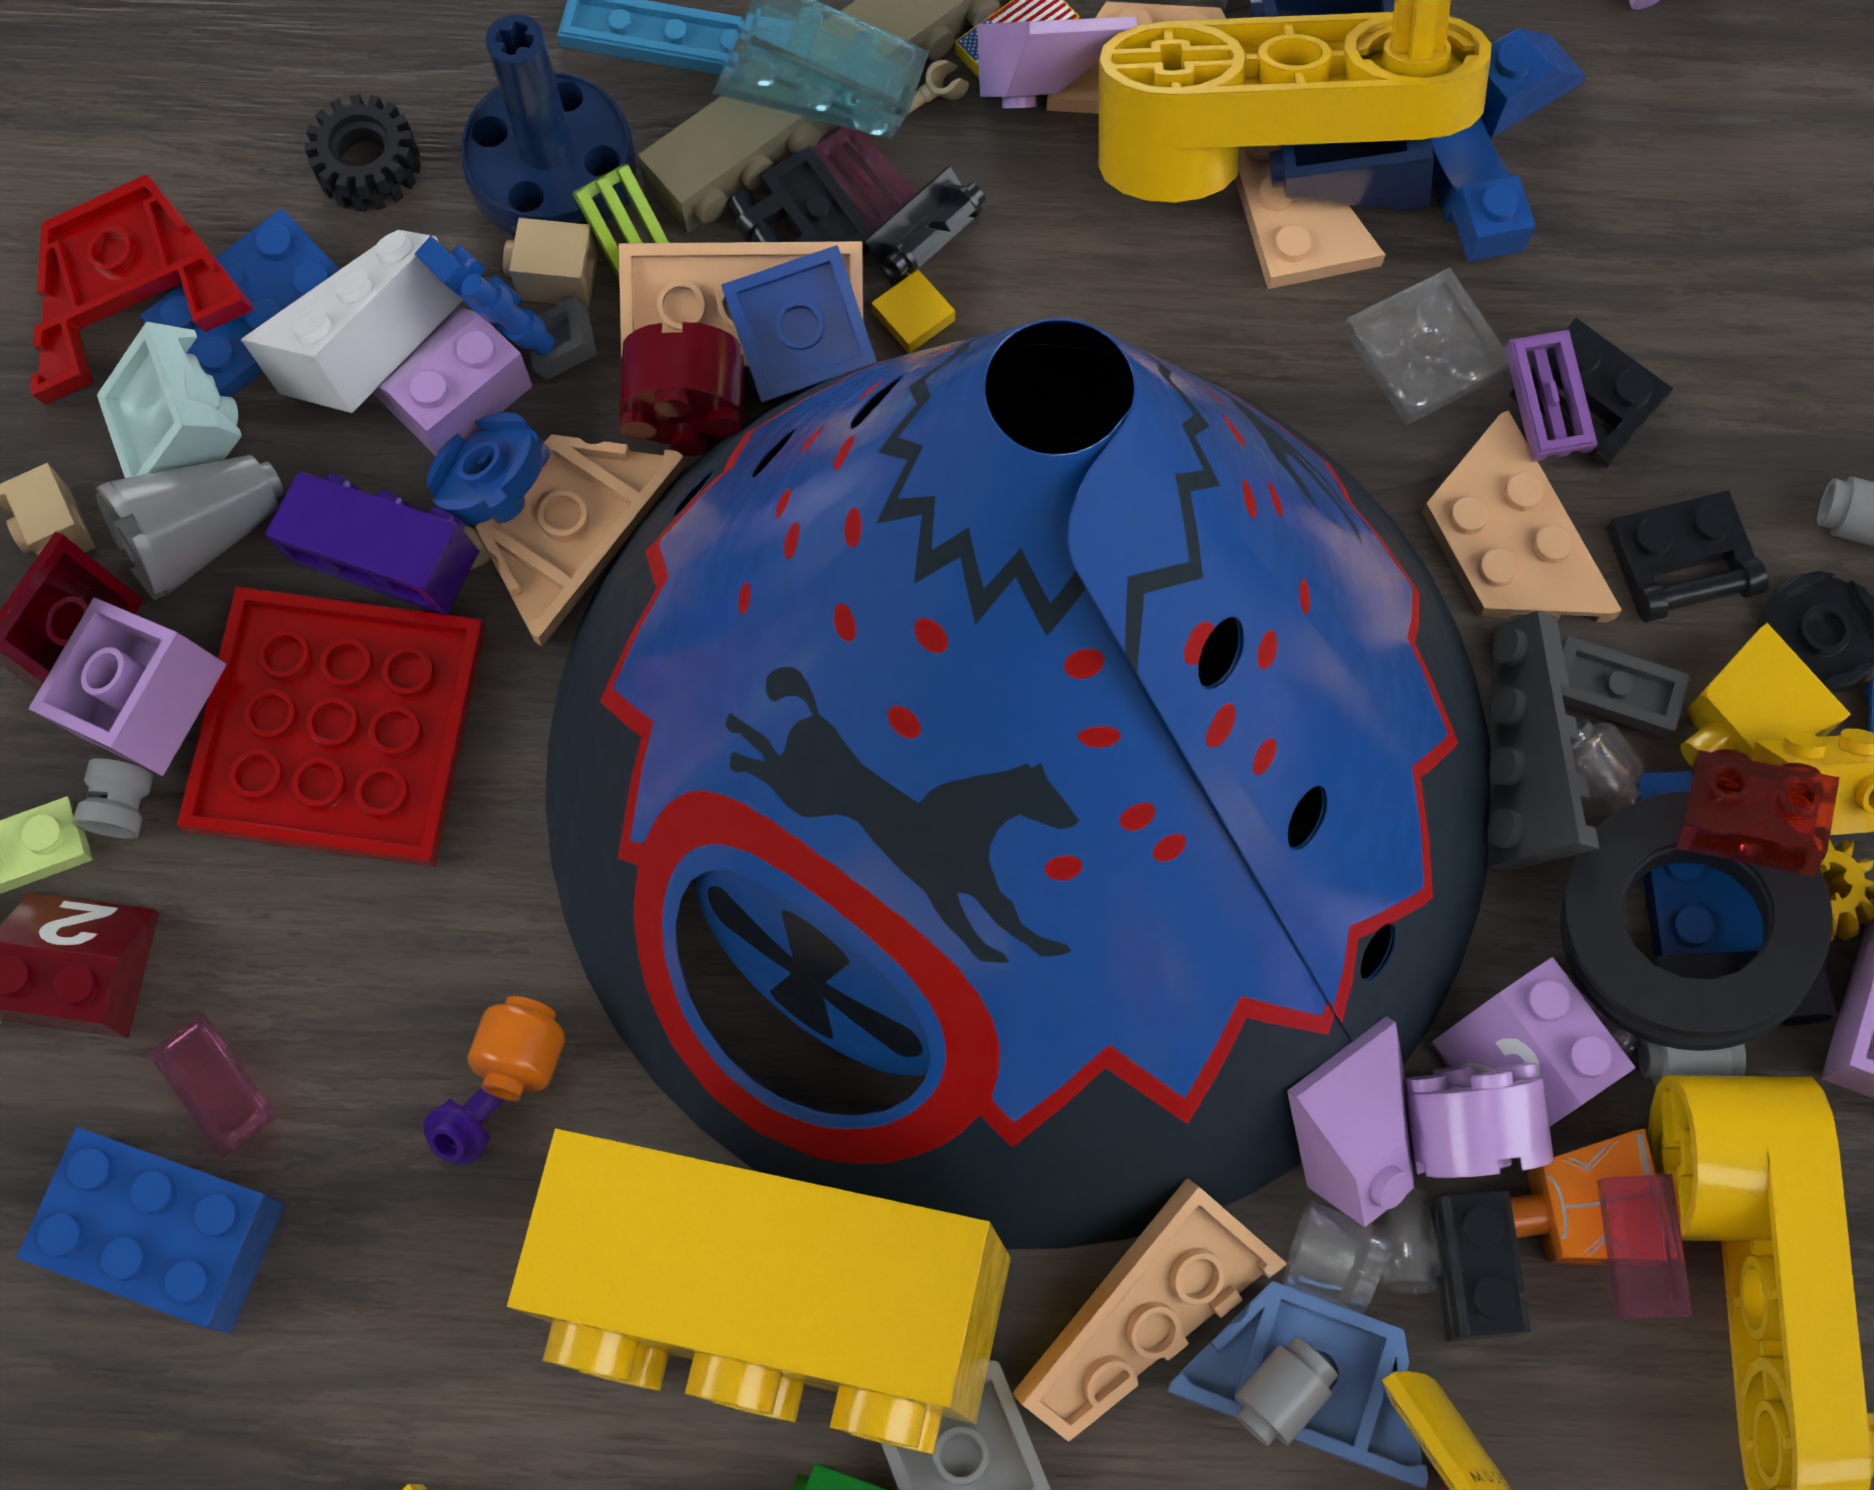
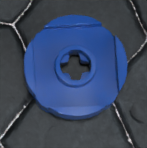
(488, 470)

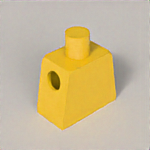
(1760, 697)

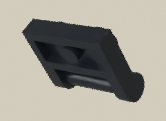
(1614, 388)
(1683, 538)

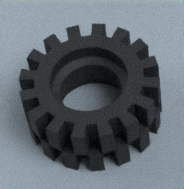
(359, 124)

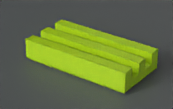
(638, 201)

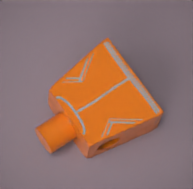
(1566, 1198)

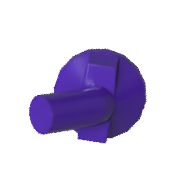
(457, 1131)

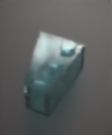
(821, 66)

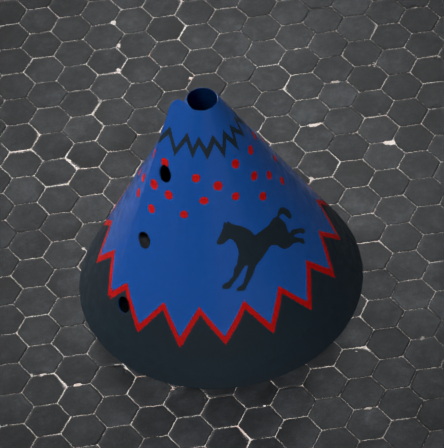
(983, 816)

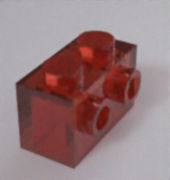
(1758, 811)

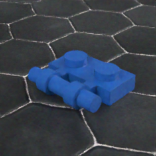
(489, 299)

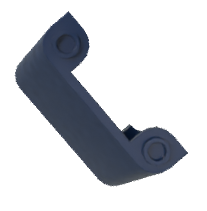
(1352, 173)

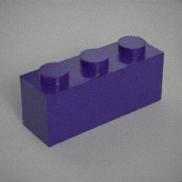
(373, 541)

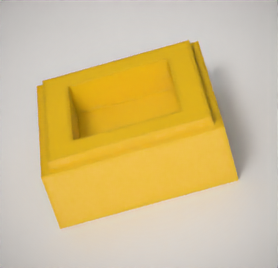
(913, 311)

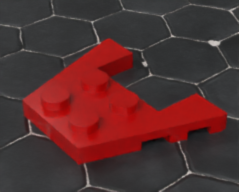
(111, 258)

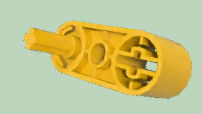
(1197, 91)
(1765, 1178)

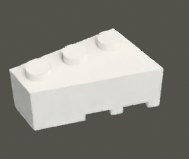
(354, 326)

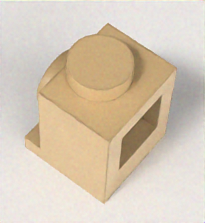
(40, 506)

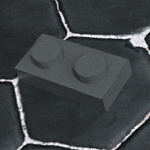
(1623, 687)

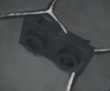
(924, 225)

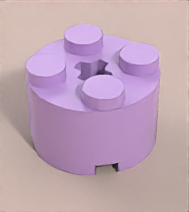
(1478, 1120)

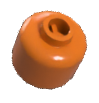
(516, 1048)

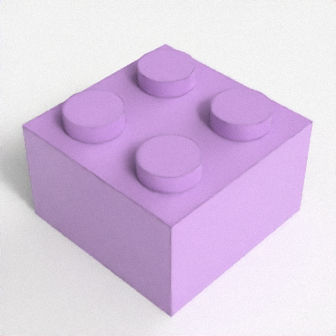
(128, 686)

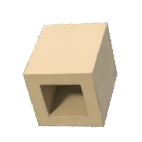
(551, 261)

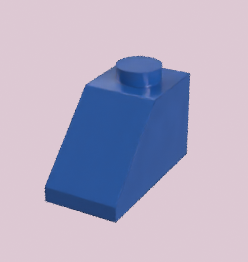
(1525, 75)

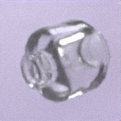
(1610, 767)

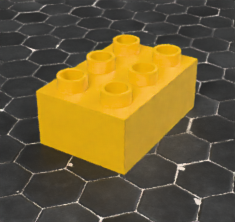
(761, 1289)

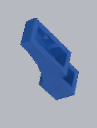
(1480, 195)

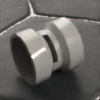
(113, 798)

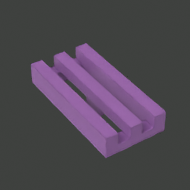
(1527, 399)

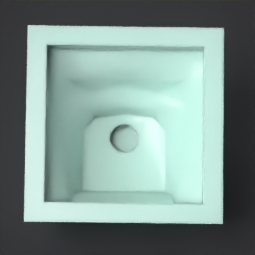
(165, 406)

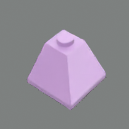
(1040, 56)
(1357, 1126)

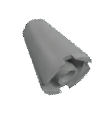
(186, 516)

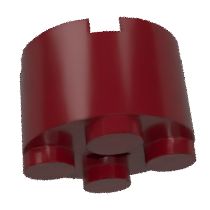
(681, 386)

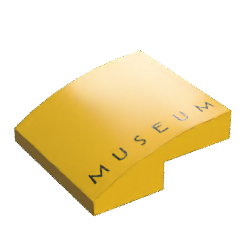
(1442, 1432)

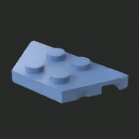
(1358, 1416)

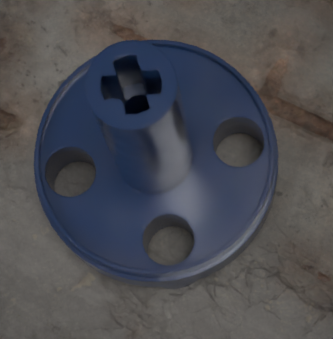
(542, 147)

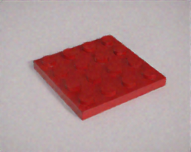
(333, 727)

